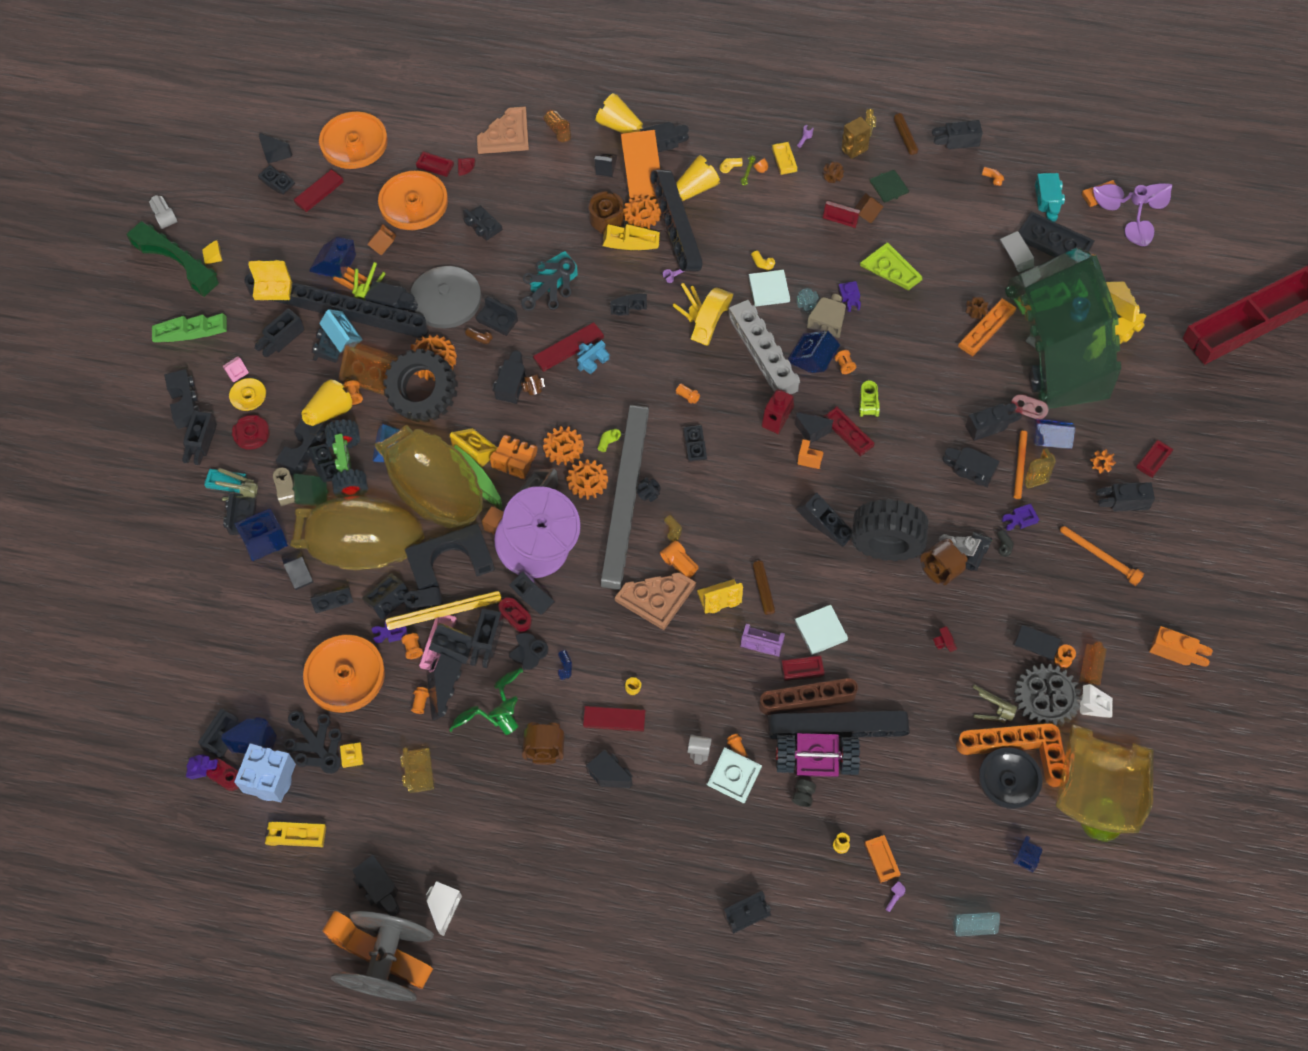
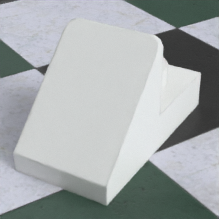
(1095, 702)

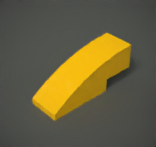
(630, 238)

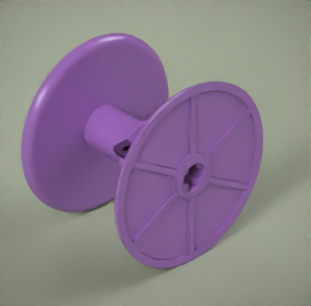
(537, 531)

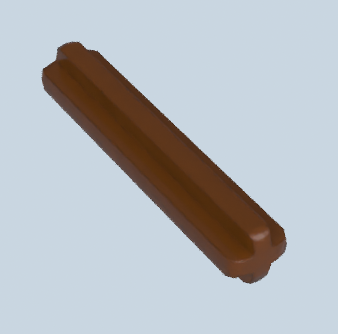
(906, 134)
(763, 587)

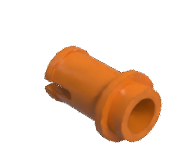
(687, 393)
(420, 699)
(736, 745)

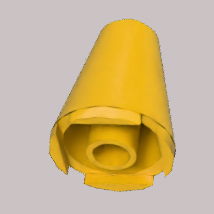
(618, 116)
(697, 179)
(327, 403)

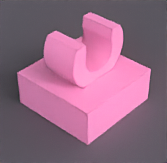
(235, 369)

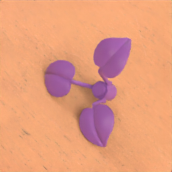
(1155, 195)

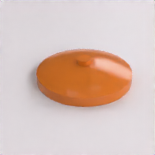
(353, 140)
(413, 200)
(344, 673)

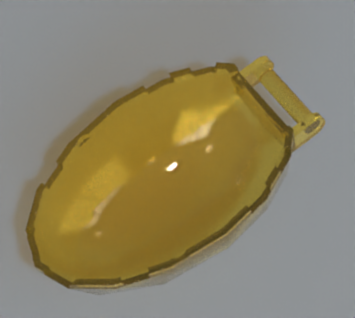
(432, 477)
(357, 532)

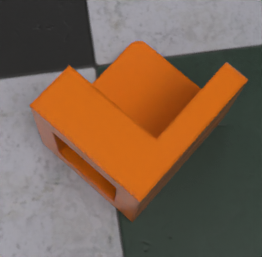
(809, 457)

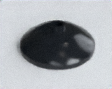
(1017, 768)

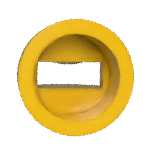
(635, 684)

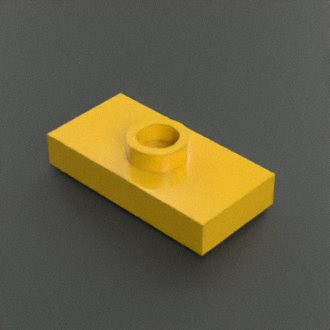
(784, 158)

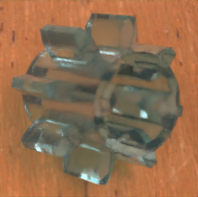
(807, 299)

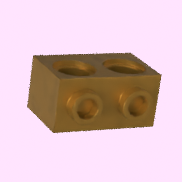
(856, 137)

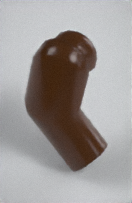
(482, 338)

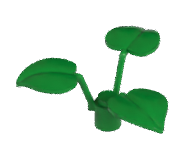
(502, 713)

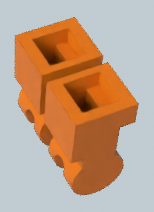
(506, 458)

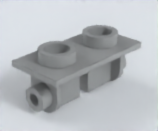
(964, 544)

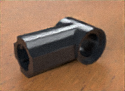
(974, 561)

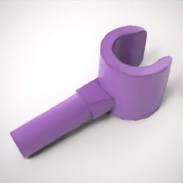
(806, 135)
(670, 279)
(899, 891)

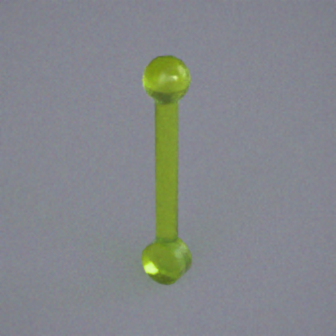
(744, 181)

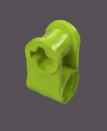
(869, 402)

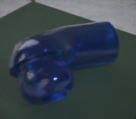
(566, 661)

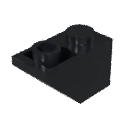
(532, 593)
(608, 773)

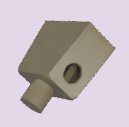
(828, 315)

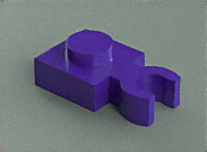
(850, 294)
(1022, 516)
(392, 635)

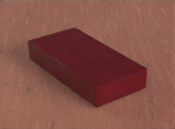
(434, 164)
(841, 214)
(1154, 458)
(803, 668)

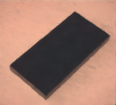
(1051, 236)

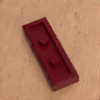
(318, 190)
(849, 432)
(614, 718)

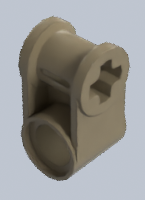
(284, 487)

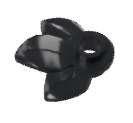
(526, 651)

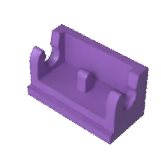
(762, 641)

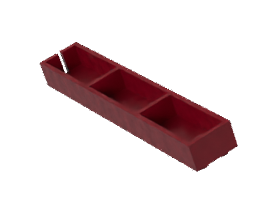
(1249, 317)

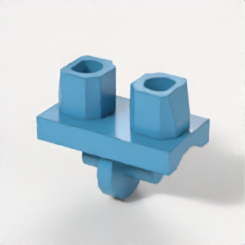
(589, 354)

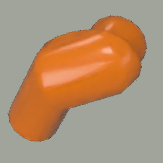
(992, 173)

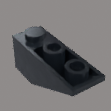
(824, 518)
(441, 679)

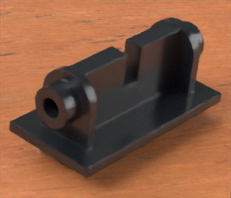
(334, 599)

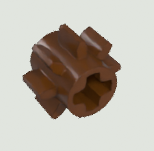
(833, 172)
(976, 307)
(533, 384)

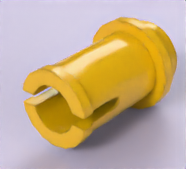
(841, 847)

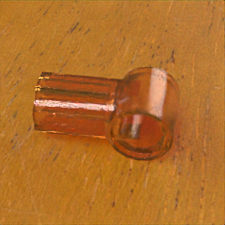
(559, 125)

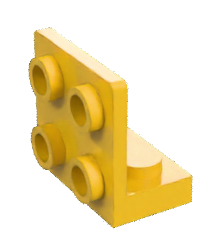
(271, 280)
(721, 596)

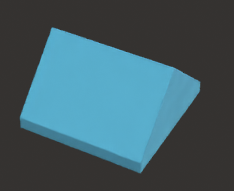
(339, 329)

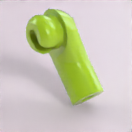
(607, 438)

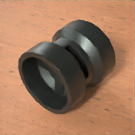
(803, 793)

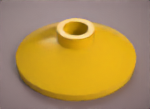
(244, 389)

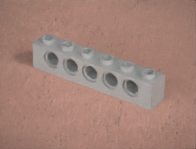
(755, 343)

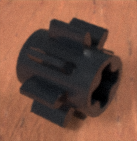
(648, 489)

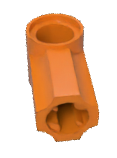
(676, 555)

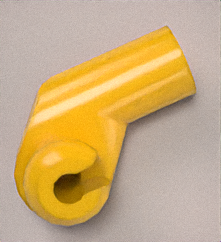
(729, 163)
(767, 264)

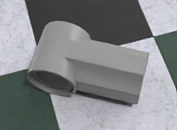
(163, 214)
(699, 748)

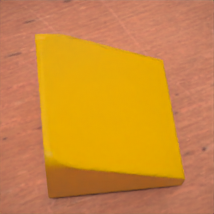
(212, 253)

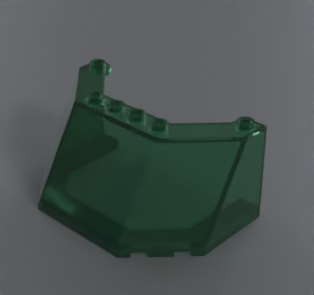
(1071, 327)

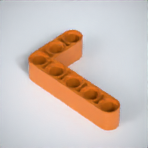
(1017, 733)
(345, 935)

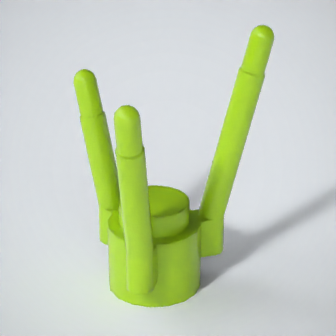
(361, 291)

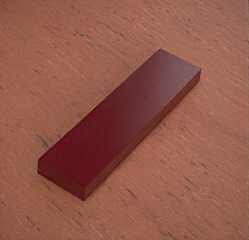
(567, 347)

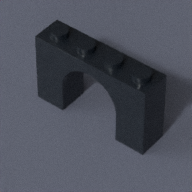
(467, 540)

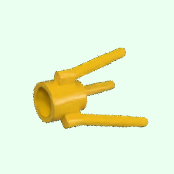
(695, 308)

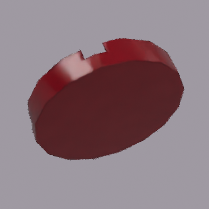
(250, 432)

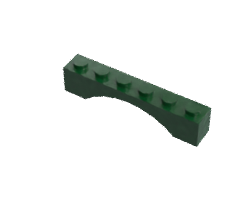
(149, 241)

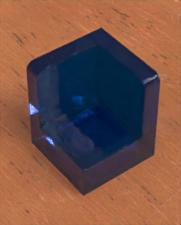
(1028, 855)

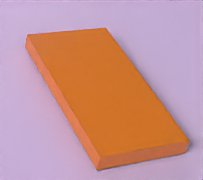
(640, 160)

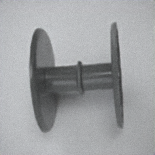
(389, 932)

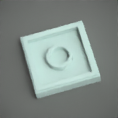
(769, 288)
(821, 629)
(734, 775)

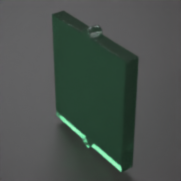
(889, 186)
(309, 490)

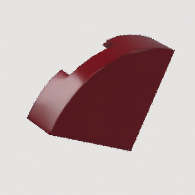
(465, 165)

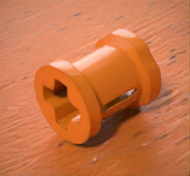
(845, 362)
(353, 389)
(412, 646)
(1063, 651)

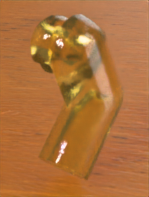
(675, 528)

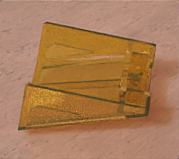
(1106, 783)

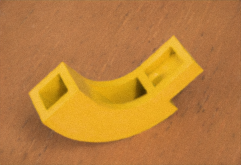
(709, 314)

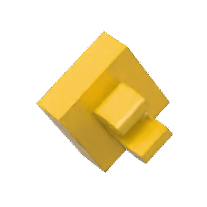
(351, 755)

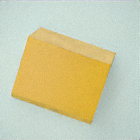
(474, 445)

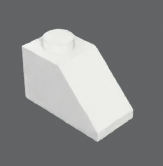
(442, 904)

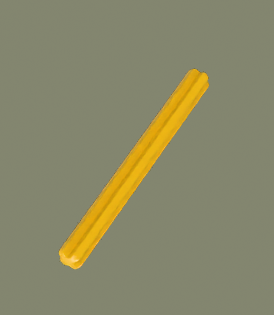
(443, 610)

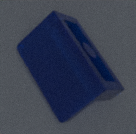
(1054, 433)

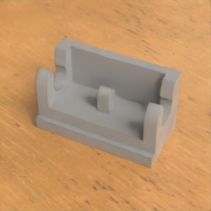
(1018, 251)

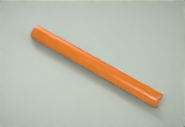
(1020, 465)

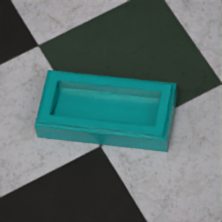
(214, 475)

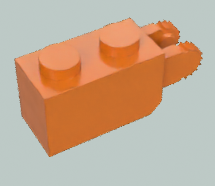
(1179, 647)

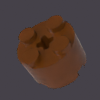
(606, 210)
(943, 562)
(543, 743)

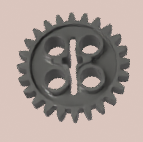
(1030, 697)

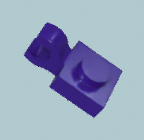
(199, 765)

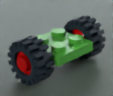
(339, 437)

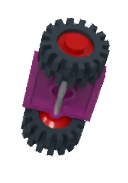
(818, 755)

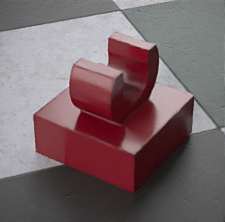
(945, 640)

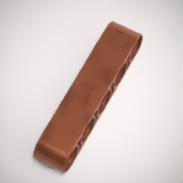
(816, 690)

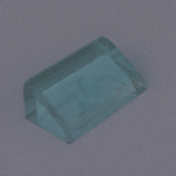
(976, 924)

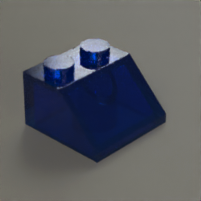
(334, 258)
(814, 351)
(261, 534)
(250, 731)

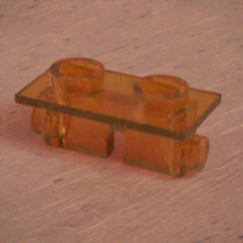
(1093, 663)

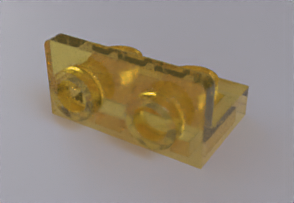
(1040, 470)
(418, 770)

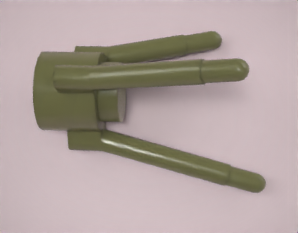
(248, 489)
(1005, 709)

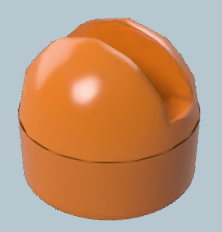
(761, 166)

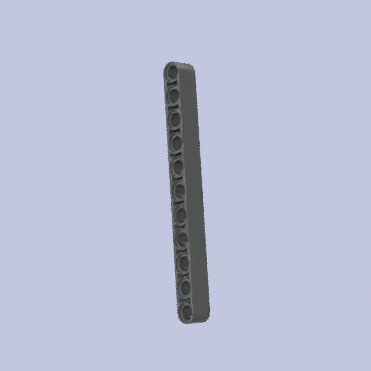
(625, 498)

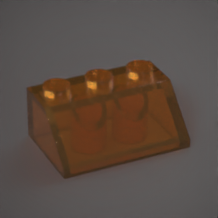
(365, 366)

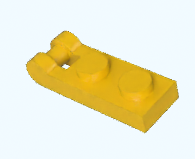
(296, 834)

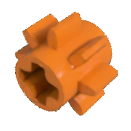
(1097, 461)

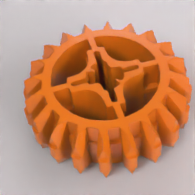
(438, 346)

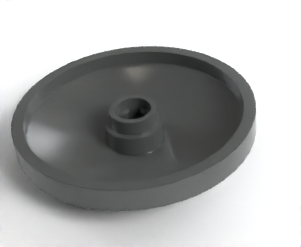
(446, 296)

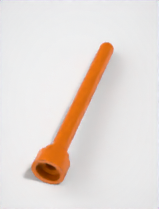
(1133, 575)

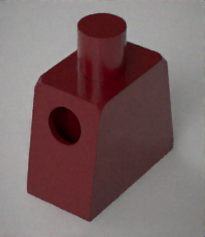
(781, 406)

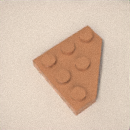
(506, 133)
(656, 597)

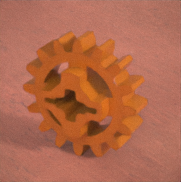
(642, 212)
(561, 443)
(596, 475)

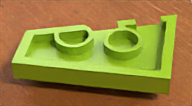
(892, 266)

